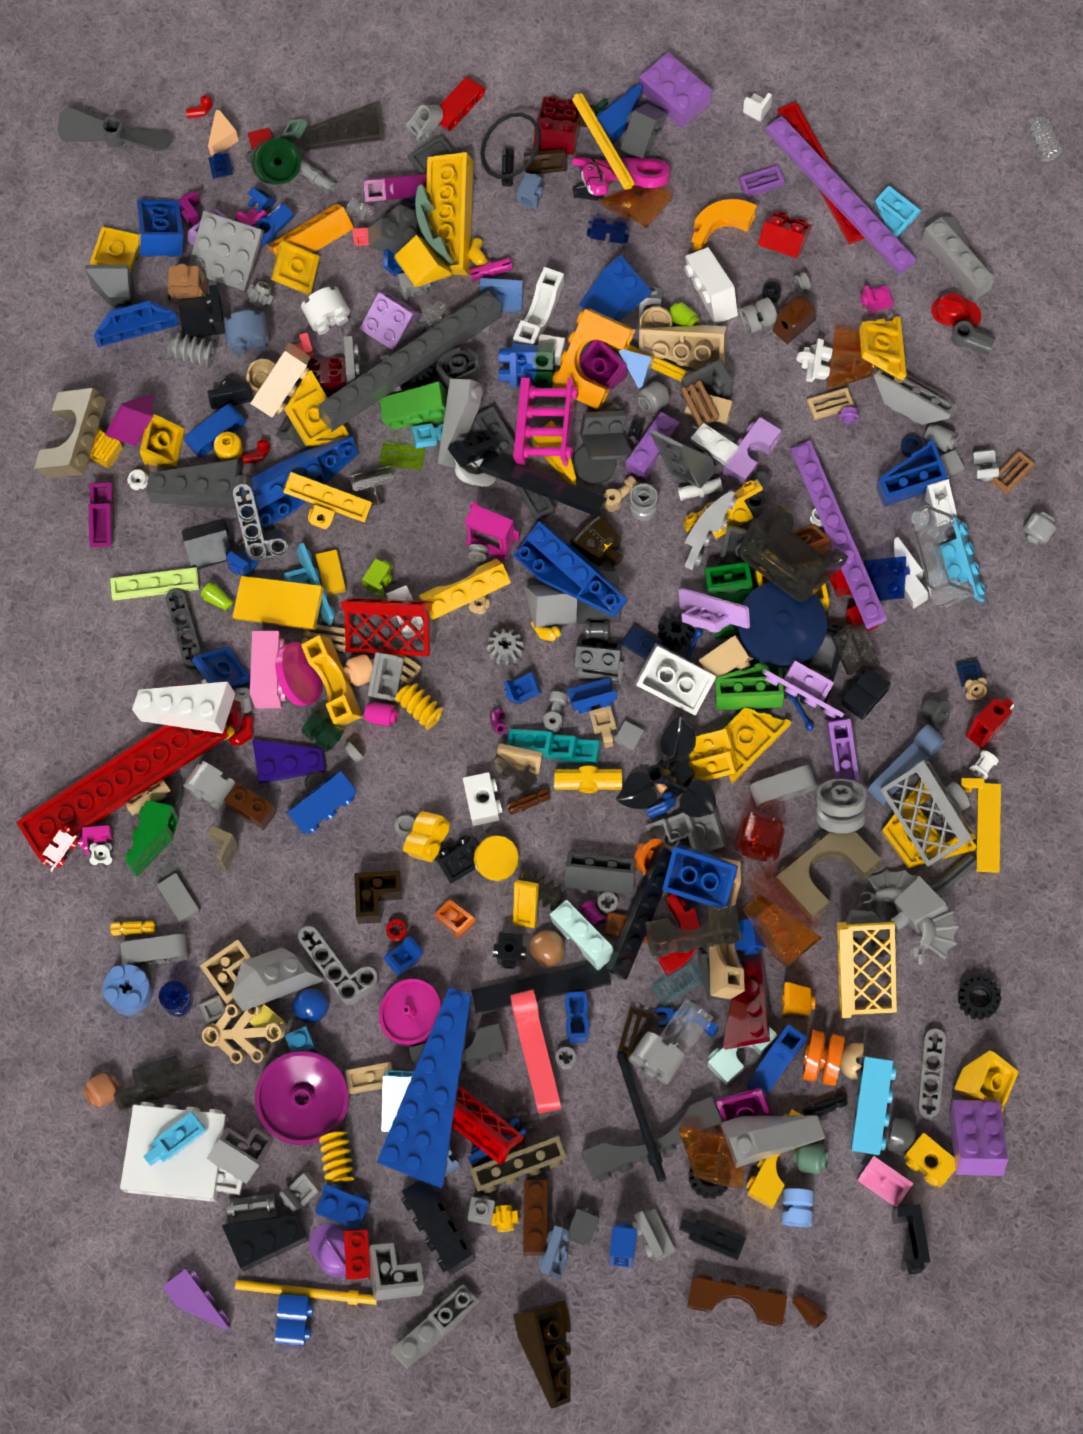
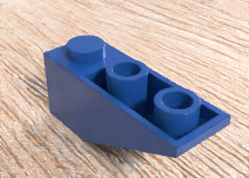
(615, 117)
(777, 1059)

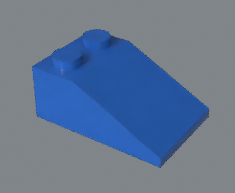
(159, 228)
(616, 291)
(700, 877)

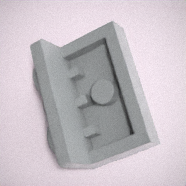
(654, 1234)

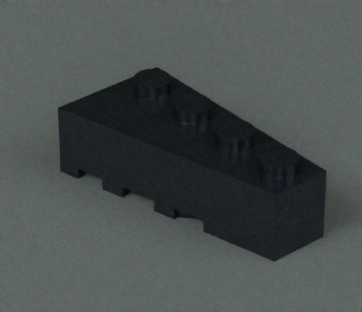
(437, 1226)

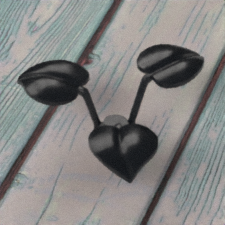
(638, 788)

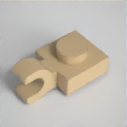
(603, 722)

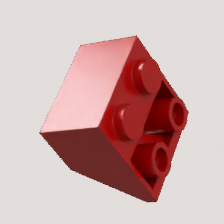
(784, 234)

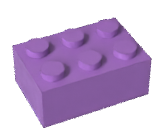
(675, 89)
(978, 1137)

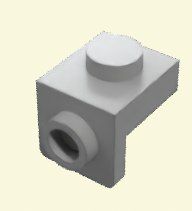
(985, 465)
(300, 1192)
(481, 1209)

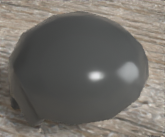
(902, 1135)

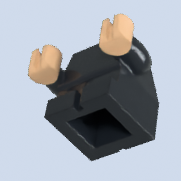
(680, 773)

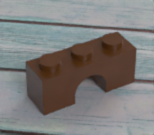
(535, 1217)

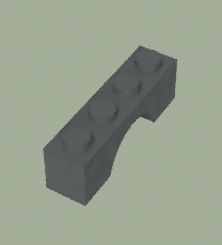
(486, 1045)

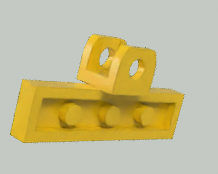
(326, 500)

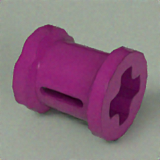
(591, 913)

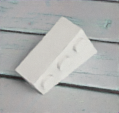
(712, 285)

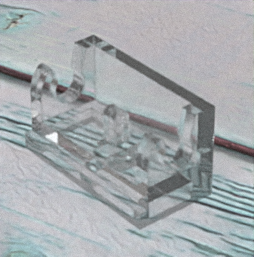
(686, 1026)

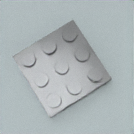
(226, 250)

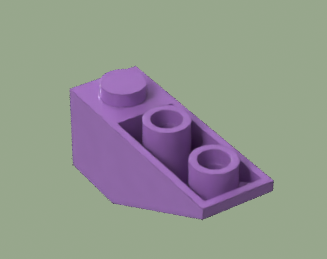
(188, 1296)

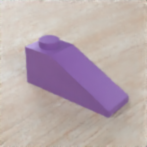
(842, 747)

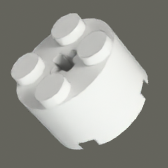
(326, 309)

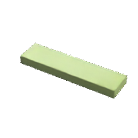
(154, 583)

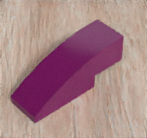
(101, 514)

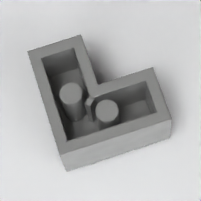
(240, 1155)
(390, 1279)

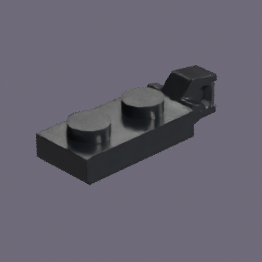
(714, 1237)

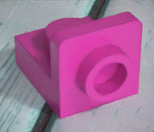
(876, 298)
(94, 834)

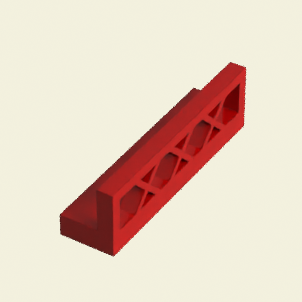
(481, 1134)

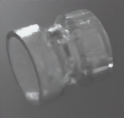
(360, 210)

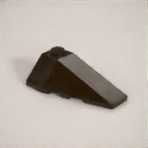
(543, 1339)

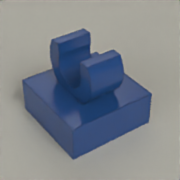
(261, 197)

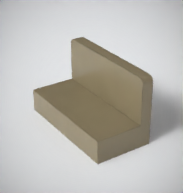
(226, 843)

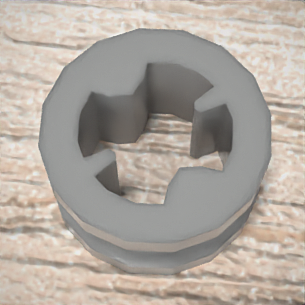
(802, 282)
(478, 552)
(601, 899)
(560, 1063)

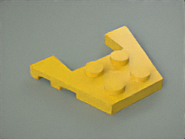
(902, 843)

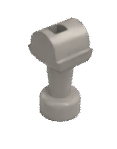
(553, 719)

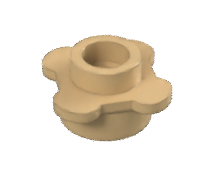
(977, 694)

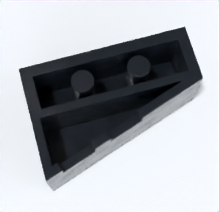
(263, 1239)

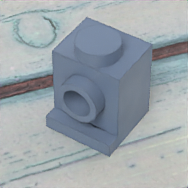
(530, 190)

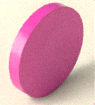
(296, 676)
(409, 1012)

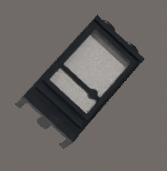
(824, 661)

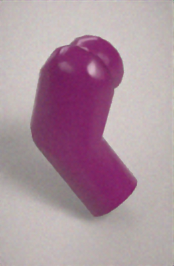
(495, 717)

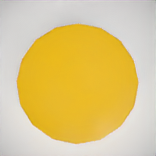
(496, 858)

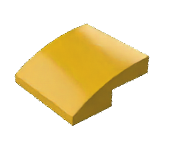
(713, 755)

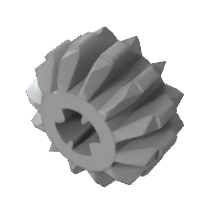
(513, 643)

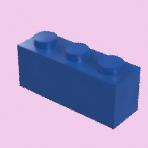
(321, 803)
(622, 1245)

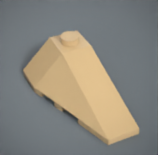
(685, 344)

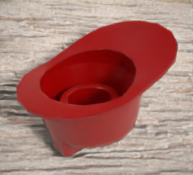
(954, 308)

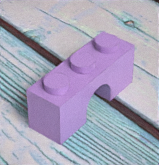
(759, 436)

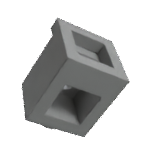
(409, 289)

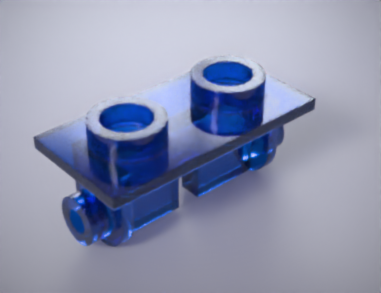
(616, 231)

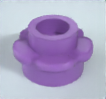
(848, 415)

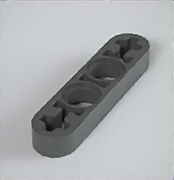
(182, 629)

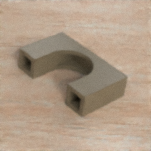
(72, 457)
(795, 879)

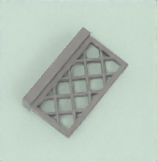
(945, 804)

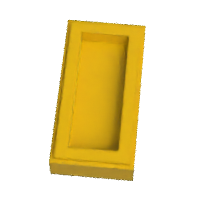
(330, 572)
(525, 903)

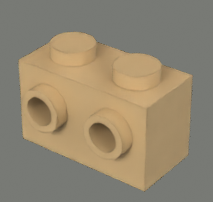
(727, 658)

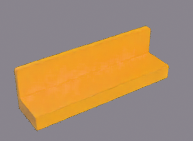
(317, 231)

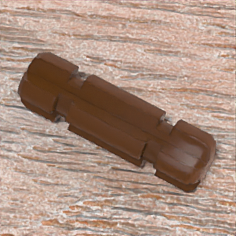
(528, 801)

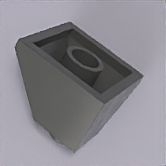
(112, 283)

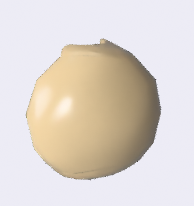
(656, 317)
(258, 372)
(848, 1061)

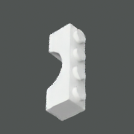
(544, 301)

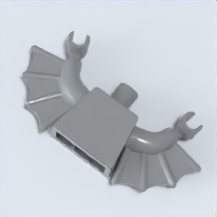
(917, 907)

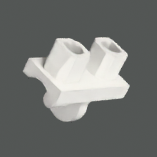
(812, 358)

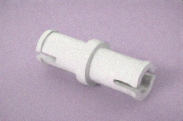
(692, 491)

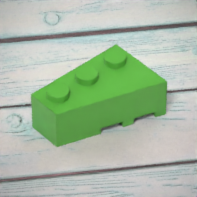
(415, 406)
(748, 689)

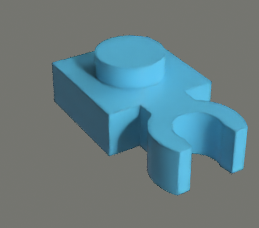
(426, 435)

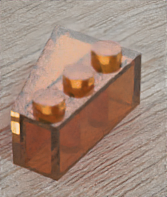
(780, 932)

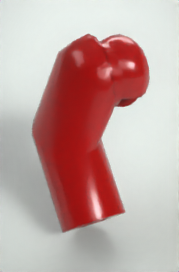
(203, 108)
(259, 454)
(244, 734)

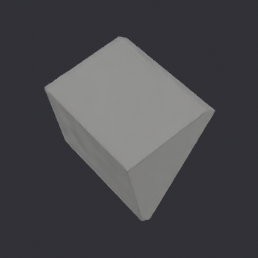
(550, 606)

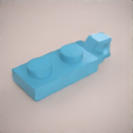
(175, 1139)

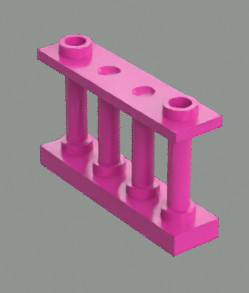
(527, 411)

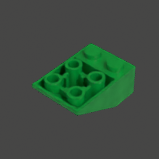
(731, 584)
(153, 834)

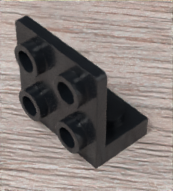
(202, 315)

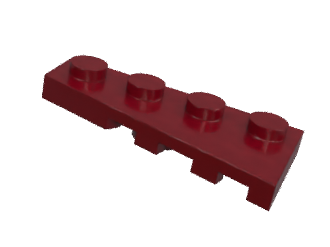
(748, 1011)

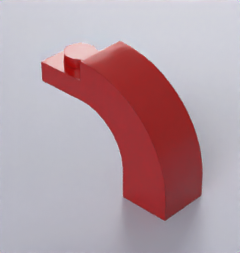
(686, 921)

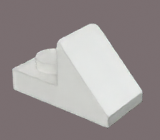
(940, 497)

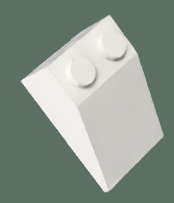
(674, 679)

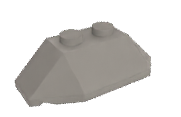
(914, 398)
(272, 977)

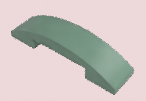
(424, 206)

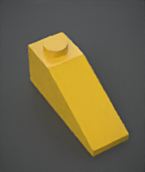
(565, 472)

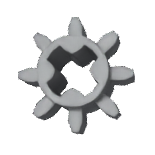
(260, 294)

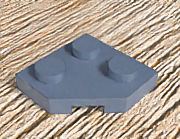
(556, 1255)

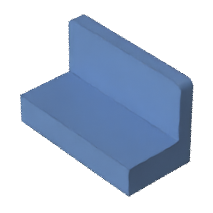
(507, 292)

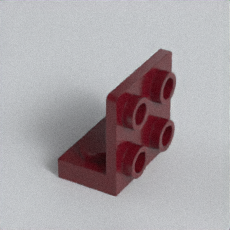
(329, 373)

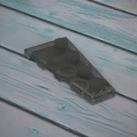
(350, 128)

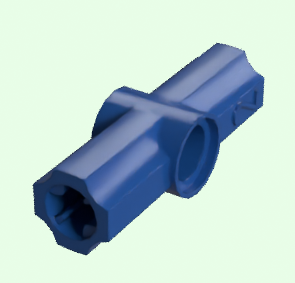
(275, 222)

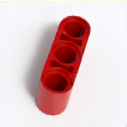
(460, 102)

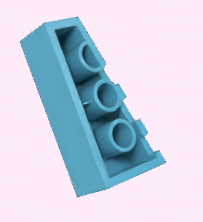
(872, 1105)

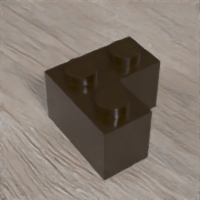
(373, 888)

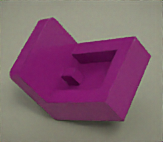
(187, 209)

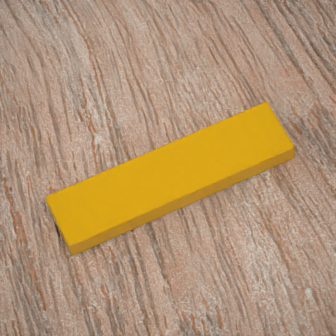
(988, 828)

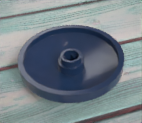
(782, 627)

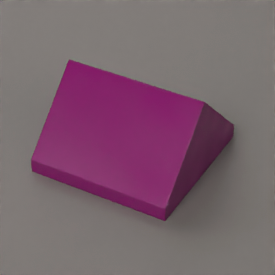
(603, 364)
(131, 420)
(744, 1104)

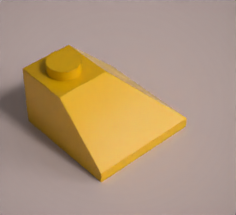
(987, 1079)

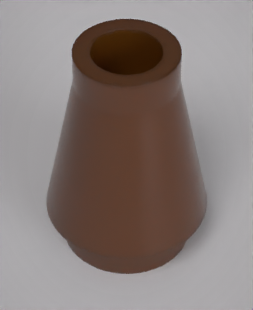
(810, 1310)

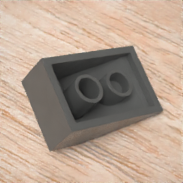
(684, 460)

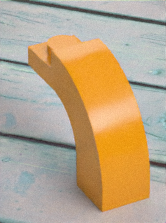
(720, 214)

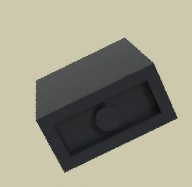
(914, 1217)

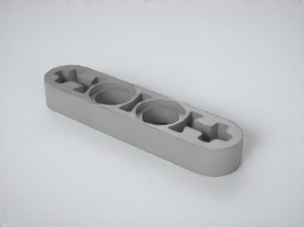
(933, 1074)

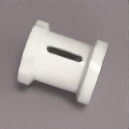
(984, 764)

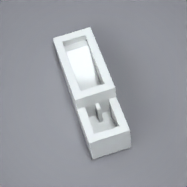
(914, 590)

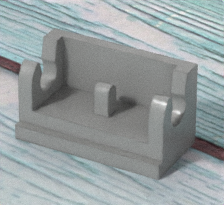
(385, 677)

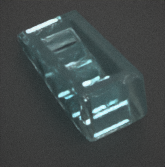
(673, 978)

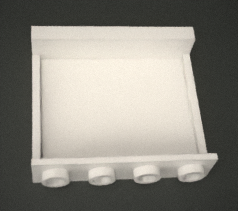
(185, 1174)

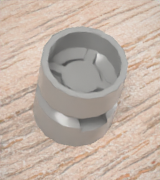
(765, 312)
(643, 502)
(958, 796)

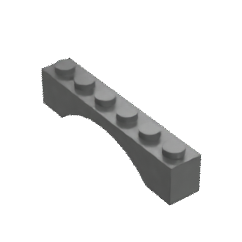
(608, 1158)

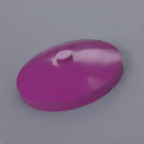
(301, 1097)

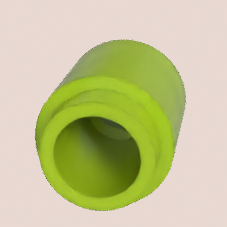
(683, 315)

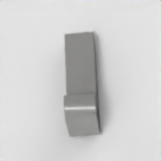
(332, 963)

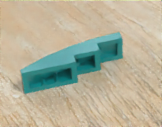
(556, 746)

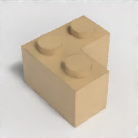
(224, 968)

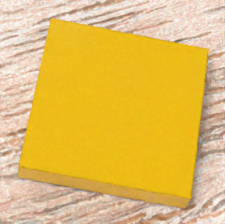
(115, 248)
(295, 267)

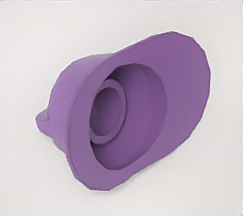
(328, 1249)

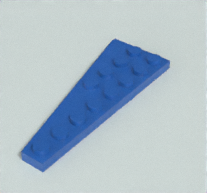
(424, 1120)

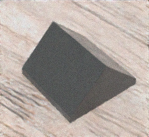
(731, 545)

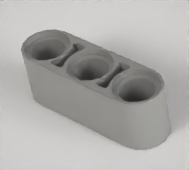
(783, 786)
(154, 950)

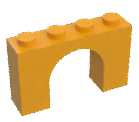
(590, 327)

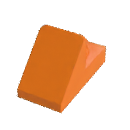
(455, 918)

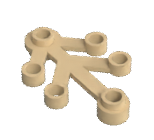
(240, 1034)

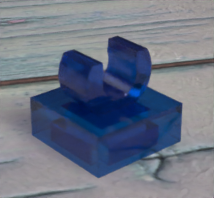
(220, 165)

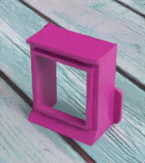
(491, 525)

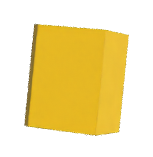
(421, 262)
(161, 442)

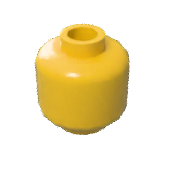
(228, 446)

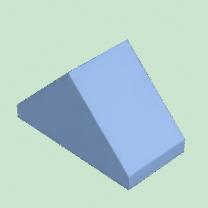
(638, 366)

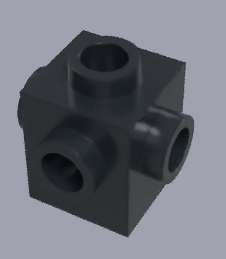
(509, 942)

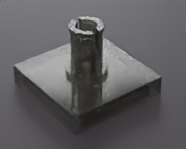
(373, 481)

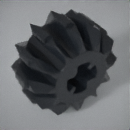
(675, 638)

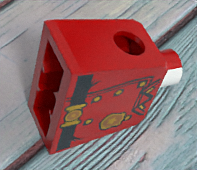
(990, 722)

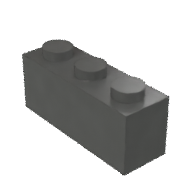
(600, 873)

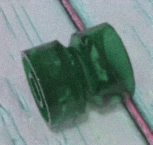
(319, 729)

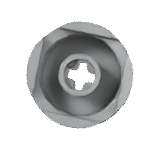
(209, 784)
(657, 1058)

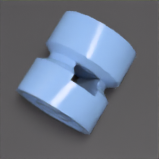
(797, 1207)

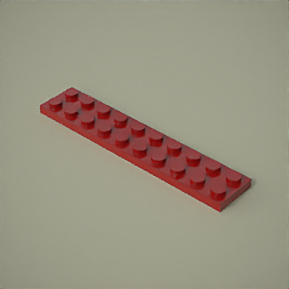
(116, 783)

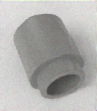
(942, 437)

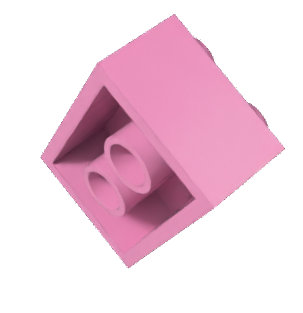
(263, 682)

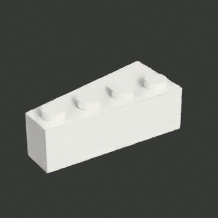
(186, 706)

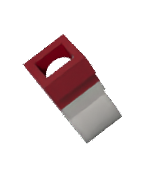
(241, 704)

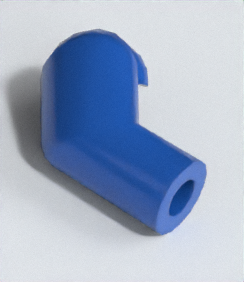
(661, 808)

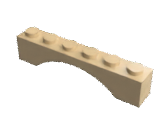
(725, 967)

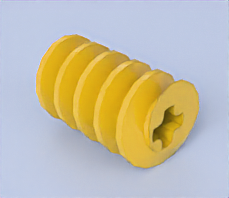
(419, 706)
(335, 1157)

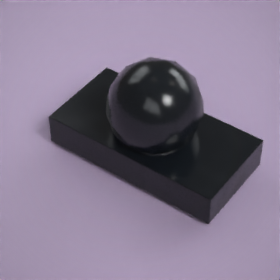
(229, 393)

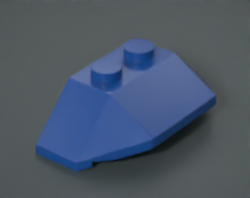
(134, 321)

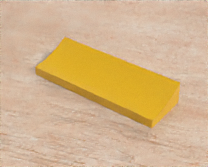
(451, 193)

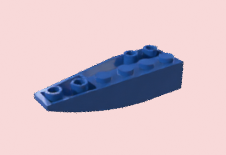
(316, 464)
(566, 569)

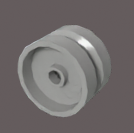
(841, 805)

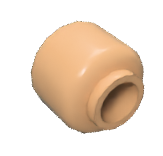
(359, 670)

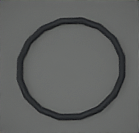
(538, 137)

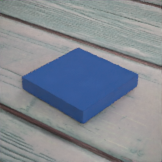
(222, 666)

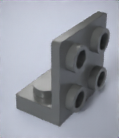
(712, 375)
(604, 435)

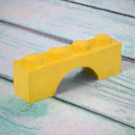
(481, 582)
(341, 699)
(767, 1185)

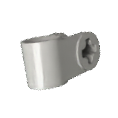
(424, 122)

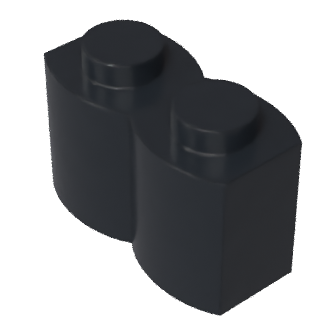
(865, 693)

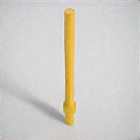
(353, 1297)

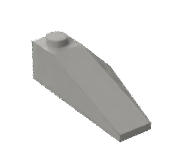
(461, 408)
(765, 1136)

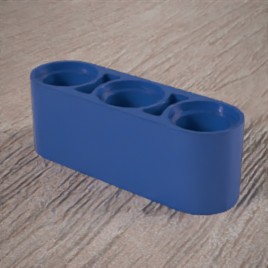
(203, 436)

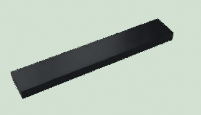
(543, 484)
(544, 986)

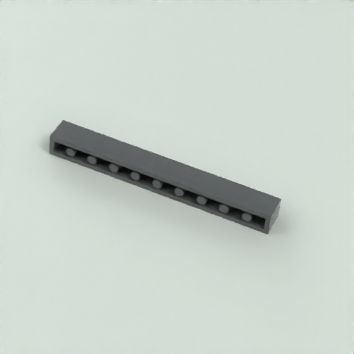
(409, 361)

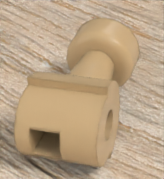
(615, 496)

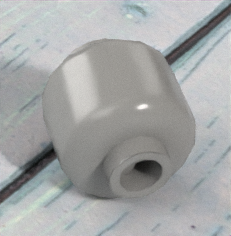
(653, 397)
(1040, 528)

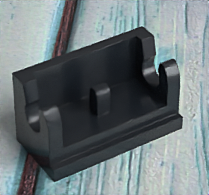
(474, 448)

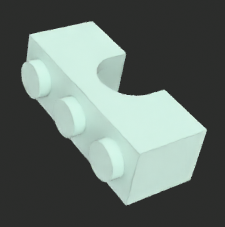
(587, 938)
(726, 1064)

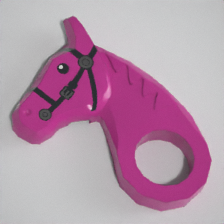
(598, 173)

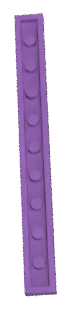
(841, 195)
(839, 534)

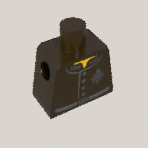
(598, 542)

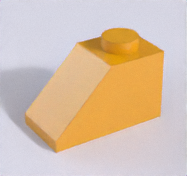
(797, 1000)

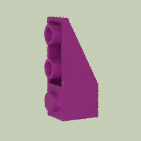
(392, 187)

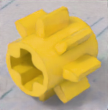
(504, 1218)

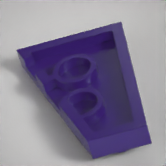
(285, 761)

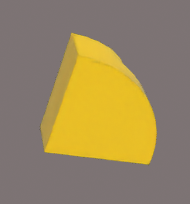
(969, 783)

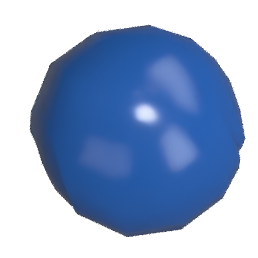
(310, 1005)

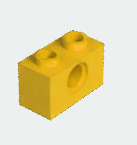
(924, 1148)

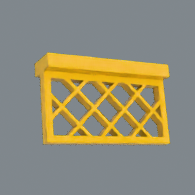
(846, 968)

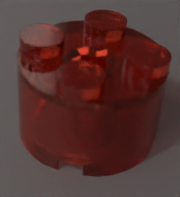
(760, 837)

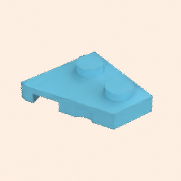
(896, 211)

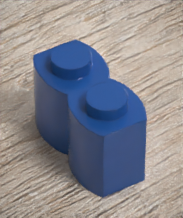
(577, 1023)
(292, 1320)

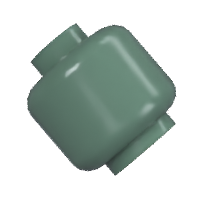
(811, 1158)

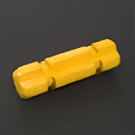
(132, 928)

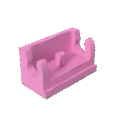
(885, 1182)

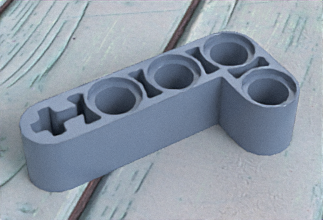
(925, 747)

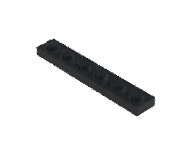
(641, 912)

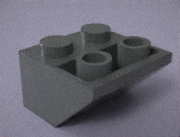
(864, 917)

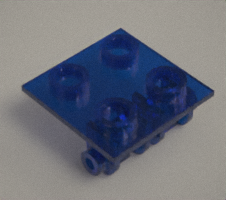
(888, 576)

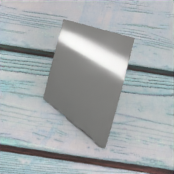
(698, 833)

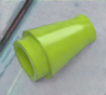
(216, 596)

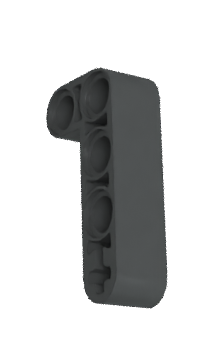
(252, 517)

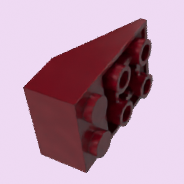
(558, 125)

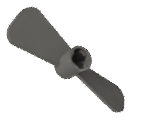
(81, 127)

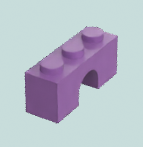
(644, 456)

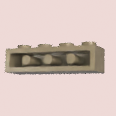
(522, 1162)

